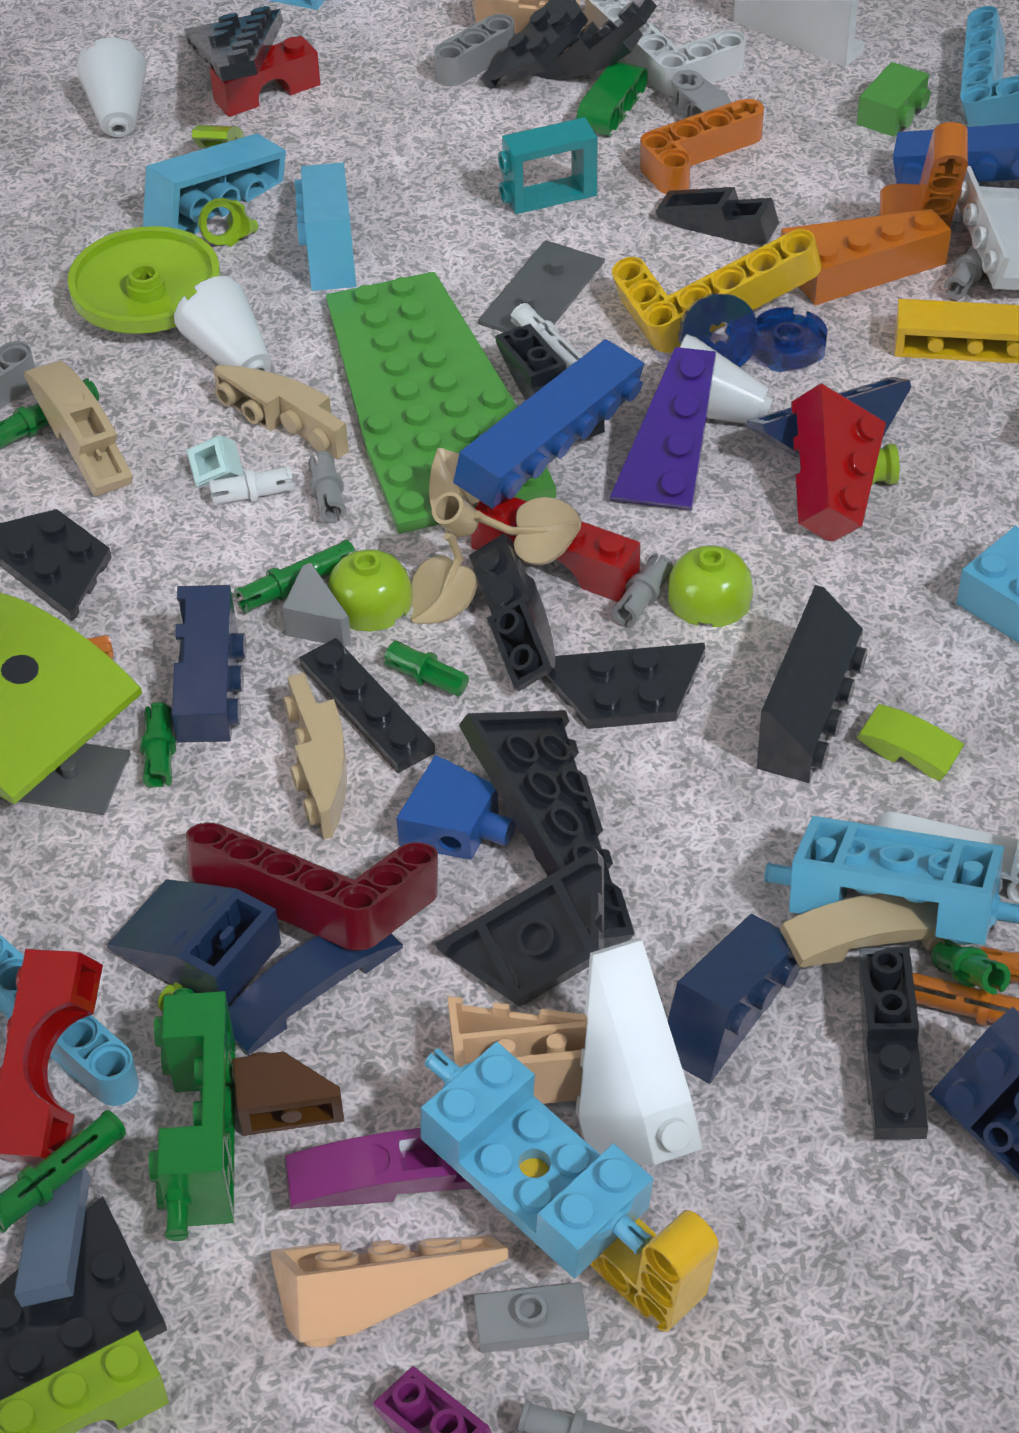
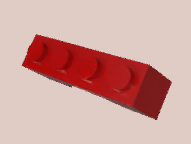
(596, 556)
(50, 997)

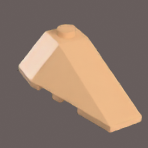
(345, 1292)

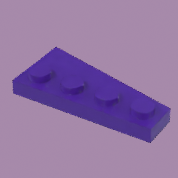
(669, 444)

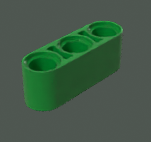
(612, 96)

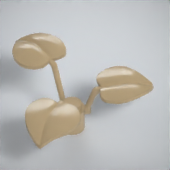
(444, 586)

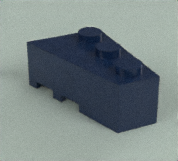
(207, 665)
(728, 994)

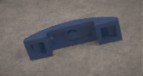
(295, 982)

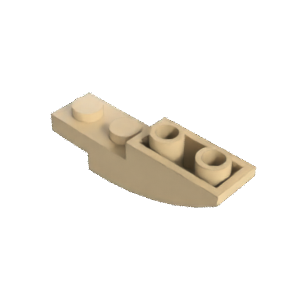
(279, 400)
(82, 424)
(319, 755)

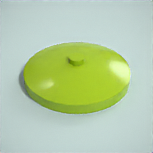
(139, 277)

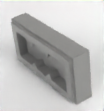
(531, 1317)

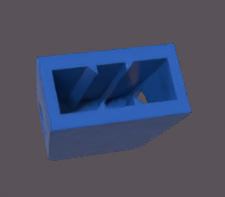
(453, 812)

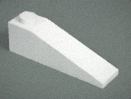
(630, 1064)

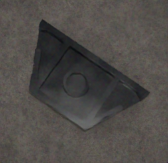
(539, 42)
(53, 558)
(627, 684)
(537, 934)

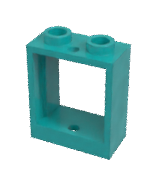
(542, 142)

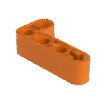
(674, 148)
(940, 178)

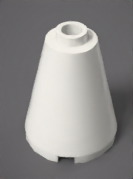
(113, 83)
(223, 324)
(734, 392)

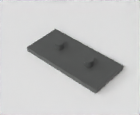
(546, 283)
(82, 781)

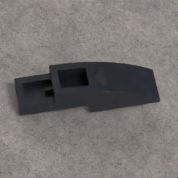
(602, 46)
(532, 362)
(516, 611)
(891, 1043)

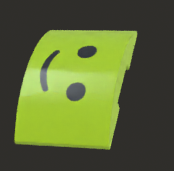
(52, 694)

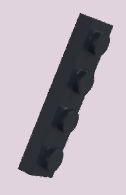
(367, 705)

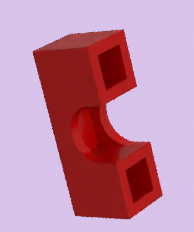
(289, 62)

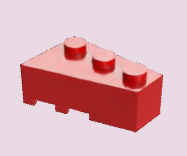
(837, 461)

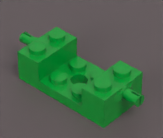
(198, 1161)

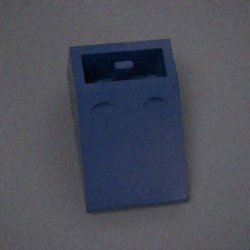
(200, 936)
(985, 1090)

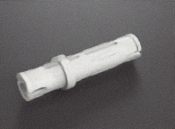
(526, 315)

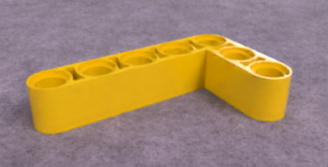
(753, 278)
(668, 1273)

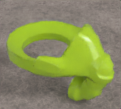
(237, 219)

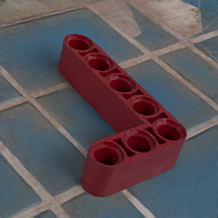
(312, 897)

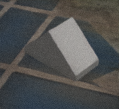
(313, 611)

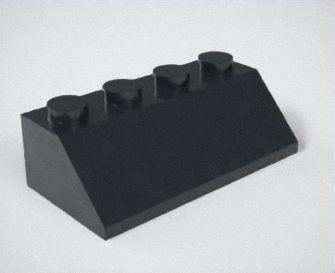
(810, 689)

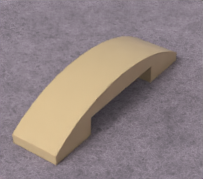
(858, 922)

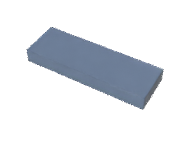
(53, 1244)

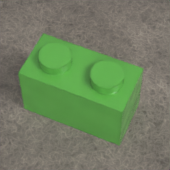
(893, 99)

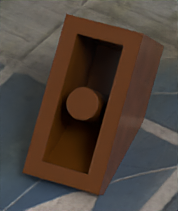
(282, 1094)

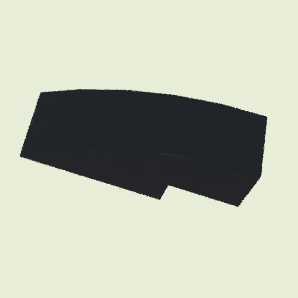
(720, 214)

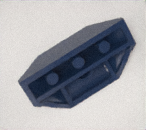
(878, 398)

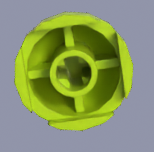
(710, 586)
(371, 589)

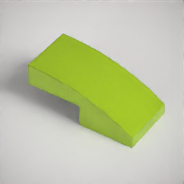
(211, 135)
(901, 734)

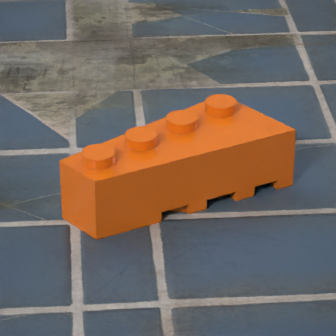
(874, 251)

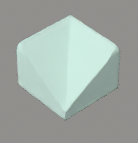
(214, 460)

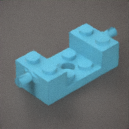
(900, 863)
(491, 1123)

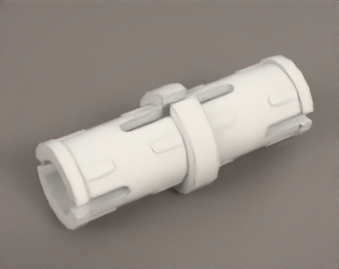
(251, 485)

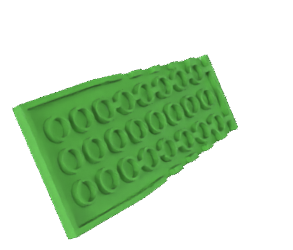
(417, 387)

